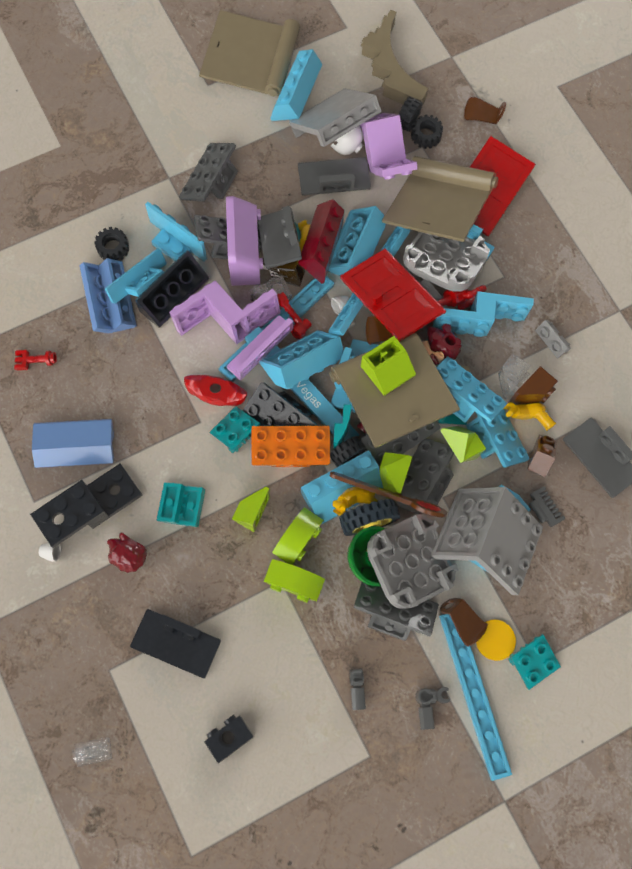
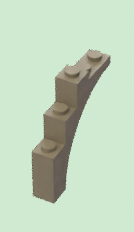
(396, 82)

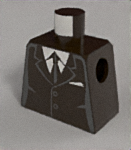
(291, 272)

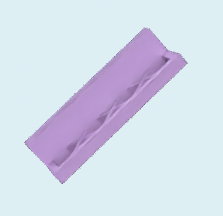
(260, 347)

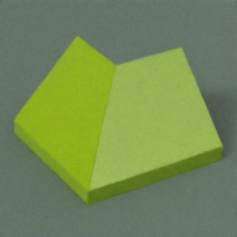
(463, 442)
(394, 471)
(251, 509)

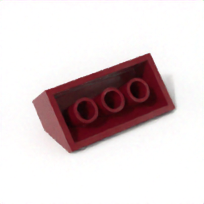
(322, 239)

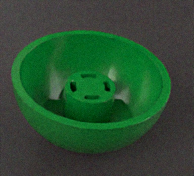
(358, 556)

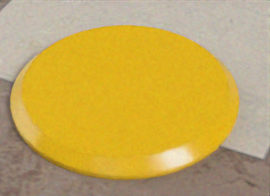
(497, 641)

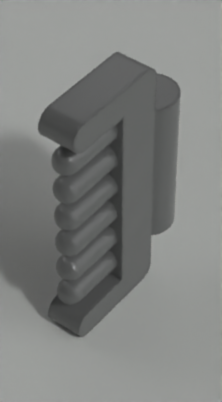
(541, 509)

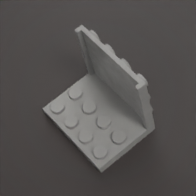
(492, 530)

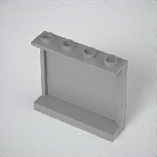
(337, 115)

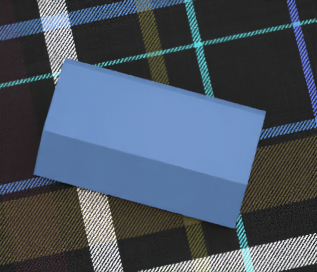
(104, 314)
(72, 443)

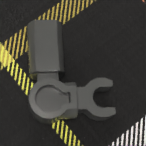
(357, 692)
(425, 698)

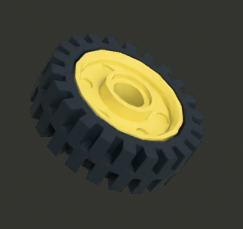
(373, 514)

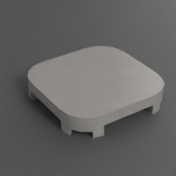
(446, 260)
(405, 562)

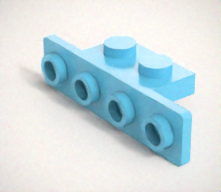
(137, 278)

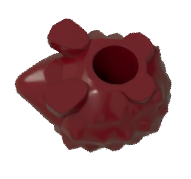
(444, 341)
(126, 553)

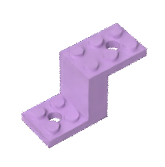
(386, 146)
(216, 302)

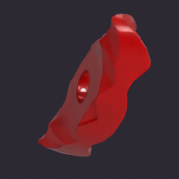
(229, 395)

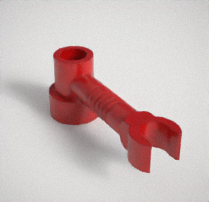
(300, 326)

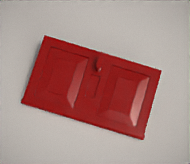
(511, 171)
(392, 294)

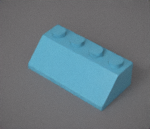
(297, 86)
(357, 239)
(303, 358)
(324, 490)

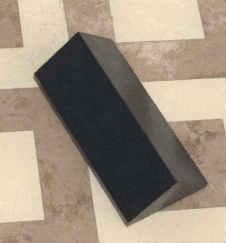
(171, 289)

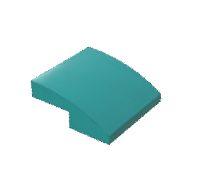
(340, 429)
(181, 504)

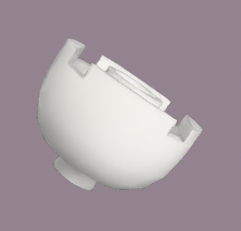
(349, 142)

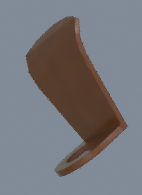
(482, 111)
(376, 331)
(466, 621)

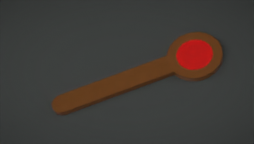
(420, 505)

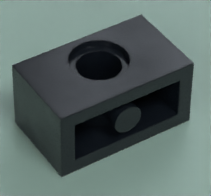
(220, 749)

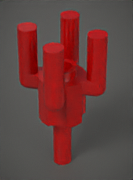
(461, 299)

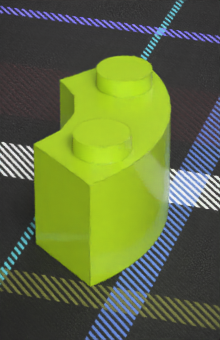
(297, 536)
(294, 580)

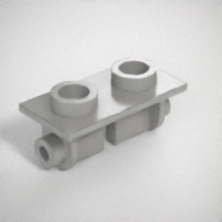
(550, 336)

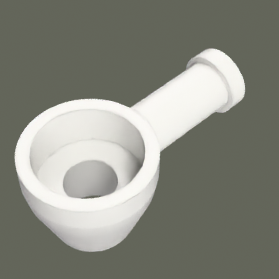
(337, 305)
(50, 553)

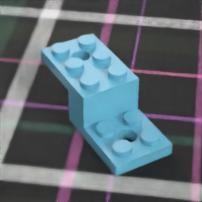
(483, 313)

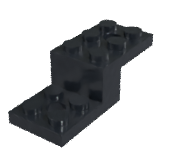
(85, 505)

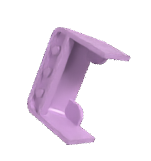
(243, 241)

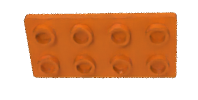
(290, 446)

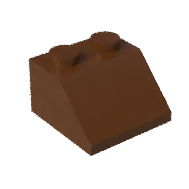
(535, 389)

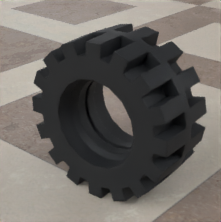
(409, 113)
(427, 123)
(109, 235)
(347, 451)

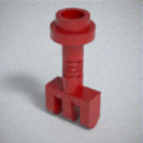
(49, 357)

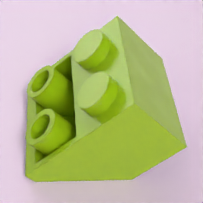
(388, 365)

